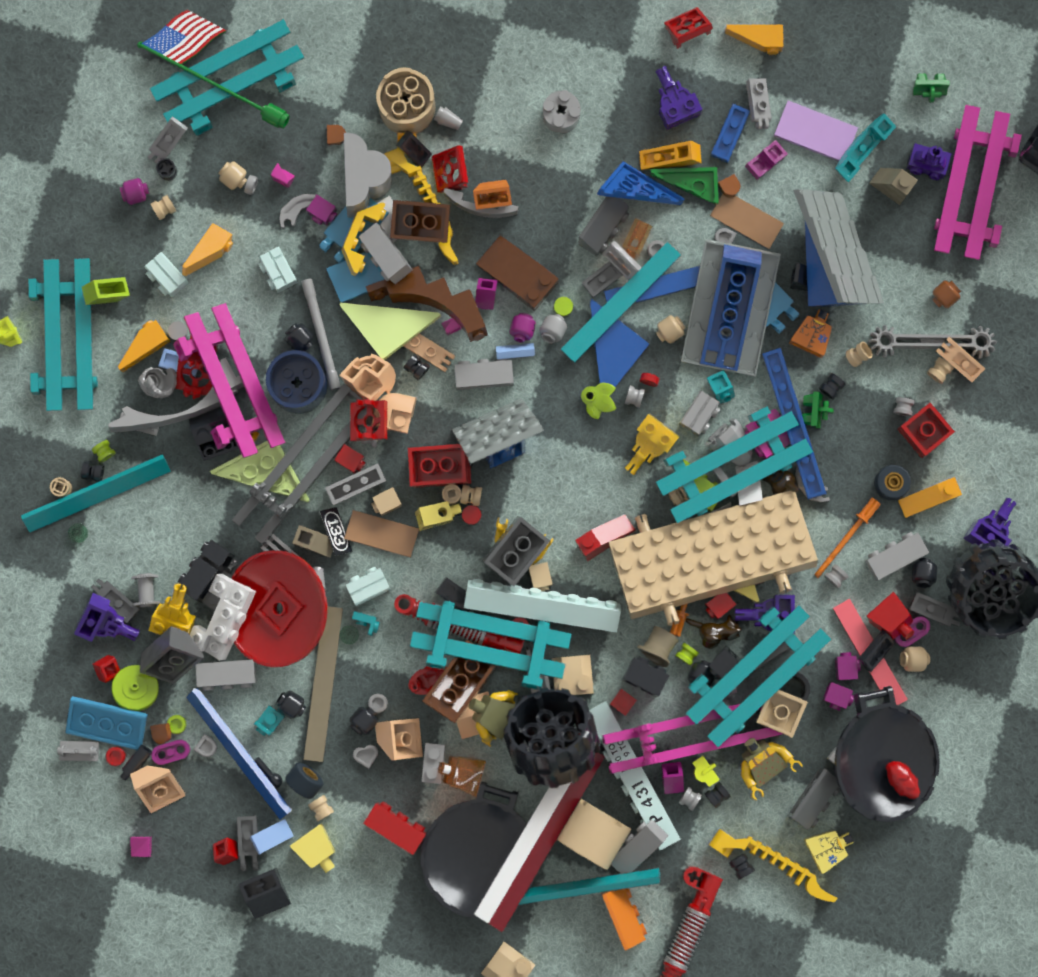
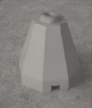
(726, 435)

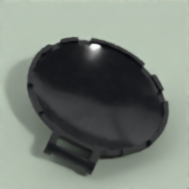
(871, 742)
(469, 848)

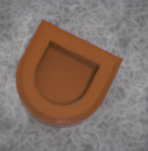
(335, 134)
(730, 186)
(161, 733)

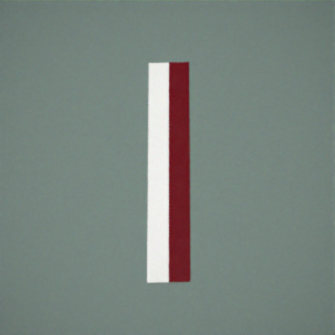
(532, 849)

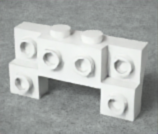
(226, 619)

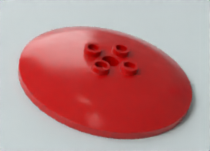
(285, 637)

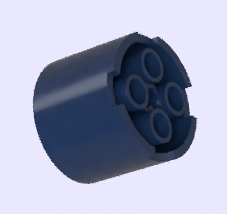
(288, 369)

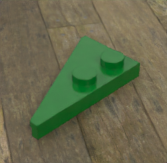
(696, 181)

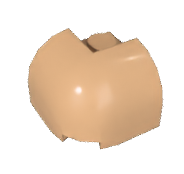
(369, 377)
(399, 412)

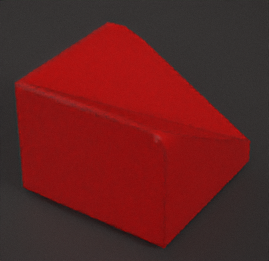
(106, 668)
(225, 851)

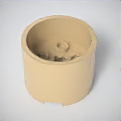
(402, 115)
(594, 834)

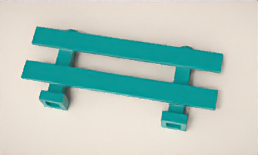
(274, 64)
(54, 382)
(766, 432)
(781, 632)
(441, 645)

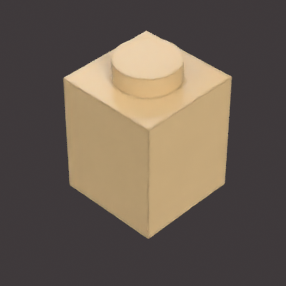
(386, 502)
(540, 576)

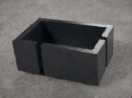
(203, 569)
(645, 676)

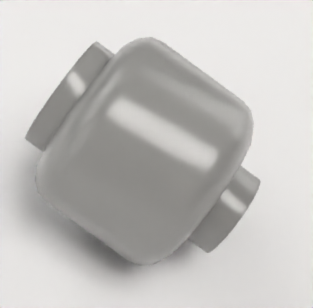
(553, 328)

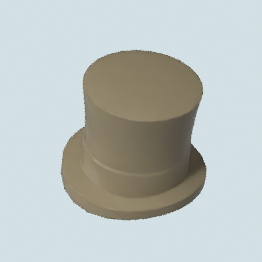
(659, 646)

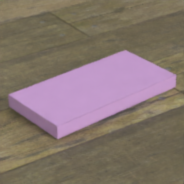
(815, 131)

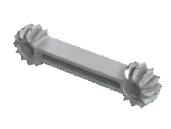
(931, 341)

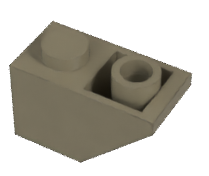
(313, 541)

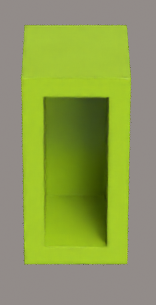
(105, 291)

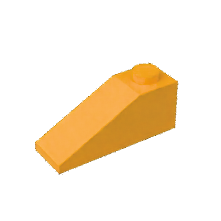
(762, 37)
(671, 156)
(210, 248)
(146, 342)
(930, 497)

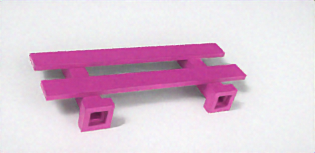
(996, 143)
(204, 343)

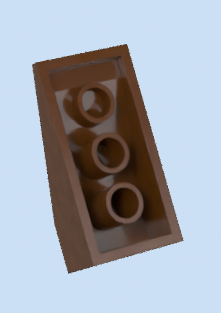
(518, 272)
(458, 686)

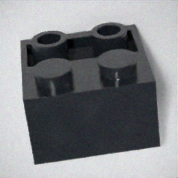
(201, 430)
(265, 893)

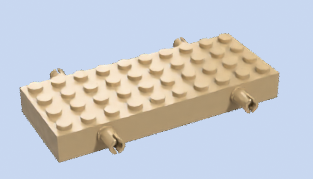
(712, 555)

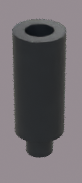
(136, 761)

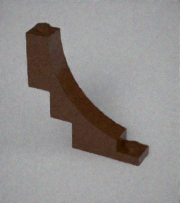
(435, 294)

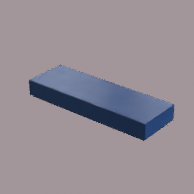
(730, 133)

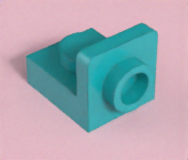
(721, 387)
(363, 619)
(268, 721)

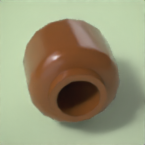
(946, 294)

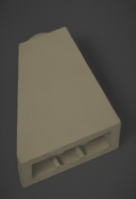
(893, 183)

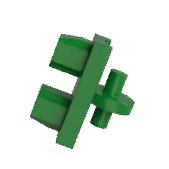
(931, 88)
(816, 401)

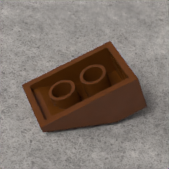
(420, 221)

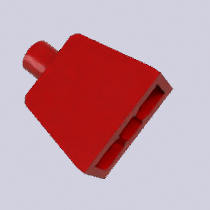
(892, 617)

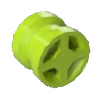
(103, 451)
(687, 654)

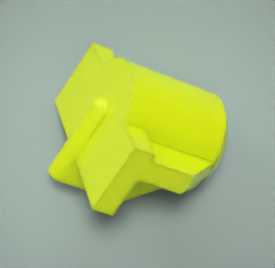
(8, 333)
(704, 772)

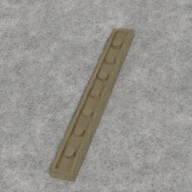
(323, 686)

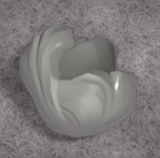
(157, 383)

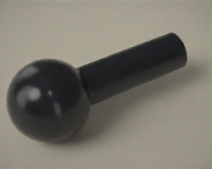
(274, 778)

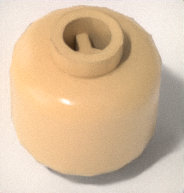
(232, 175)
(670, 329)
(914, 659)

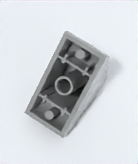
(365, 174)

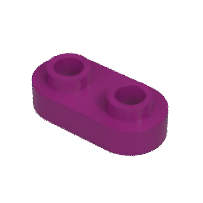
(917, 633)
(171, 752)

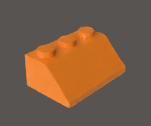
(624, 917)

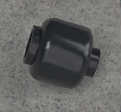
(299, 337)
(924, 573)
(701, 668)
(290, 704)
(363, 720)

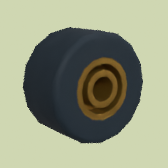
(892, 482)
(304, 780)

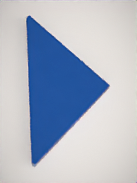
(632, 184)
(616, 350)

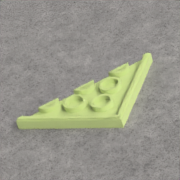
(388, 327)
(256, 469)

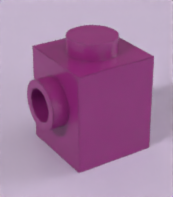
(321, 211)
(486, 293)
(847, 666)
(838, 696)
(672, 778)

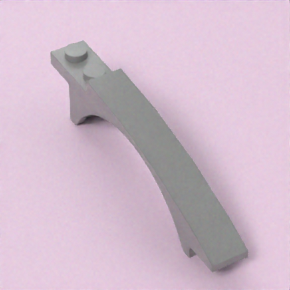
(136, 420)

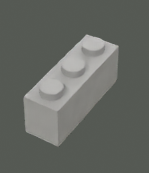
(384, 253)
(484, 374)
(355, 484)
(896, 555)
(226, 674)
(639, 846)

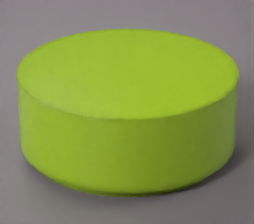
(563, 306)
(177, 724)

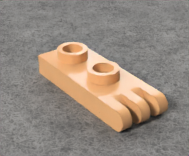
(429, 351)
(961, 360)

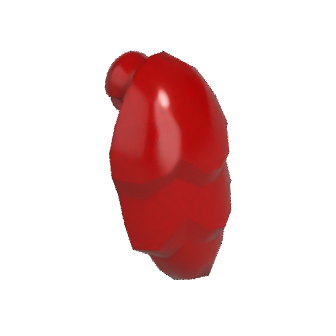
(424, 680)
(903, 779)

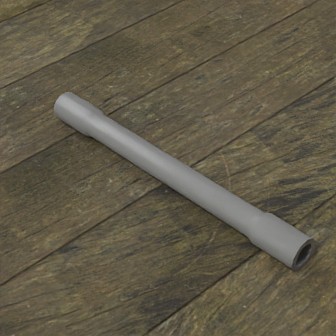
(331, 373)

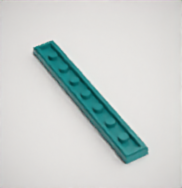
(620, 302)
(95, 493)
(591, 886)

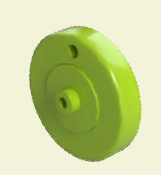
(134, 689)

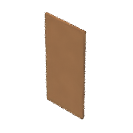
(747, 220)
(381, 533)

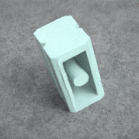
(277, 269)
(166, 274)
(368, 586)

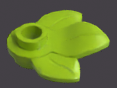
(601, 399)

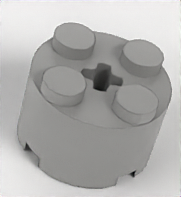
(565, 102)

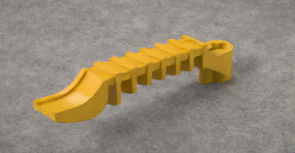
(399, 163)
(725, 845)

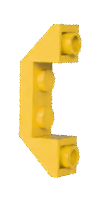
(353, 259)

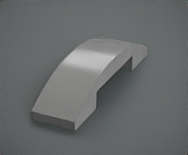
(457, 199)

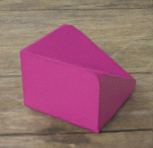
(282, 176)
(450, 326)
(141, 846)

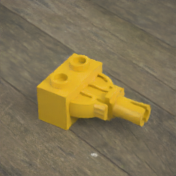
(653, 439)
(172, 613)

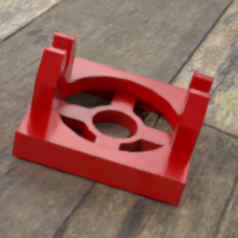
(694, 16)
(439, 169)
(192, 389)
(356, 407)

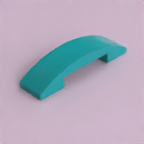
(863, 146)

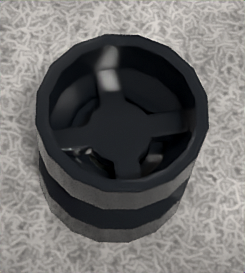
(165, 165)
(416, 367)
(832, 386)
(92, 471)
(717, 795)
(741, 866)

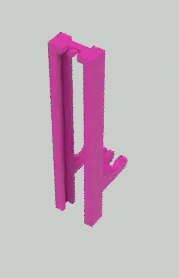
(647, 729)

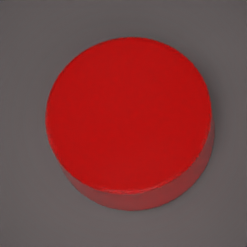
(649, 379)
(471, 515)
(115, 756)

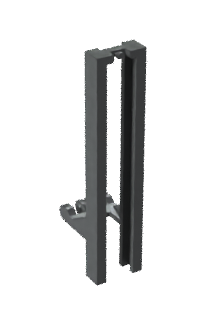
(260, 492)

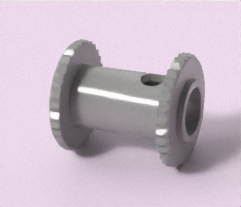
(145, 590)

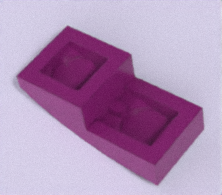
(766, 160)

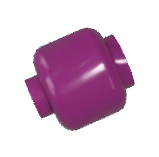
(134, 191)
(522, 327)

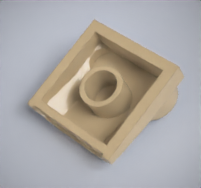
(576, 675)
(782, 713)
(508, 963)

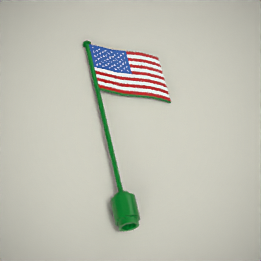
(184, 39)

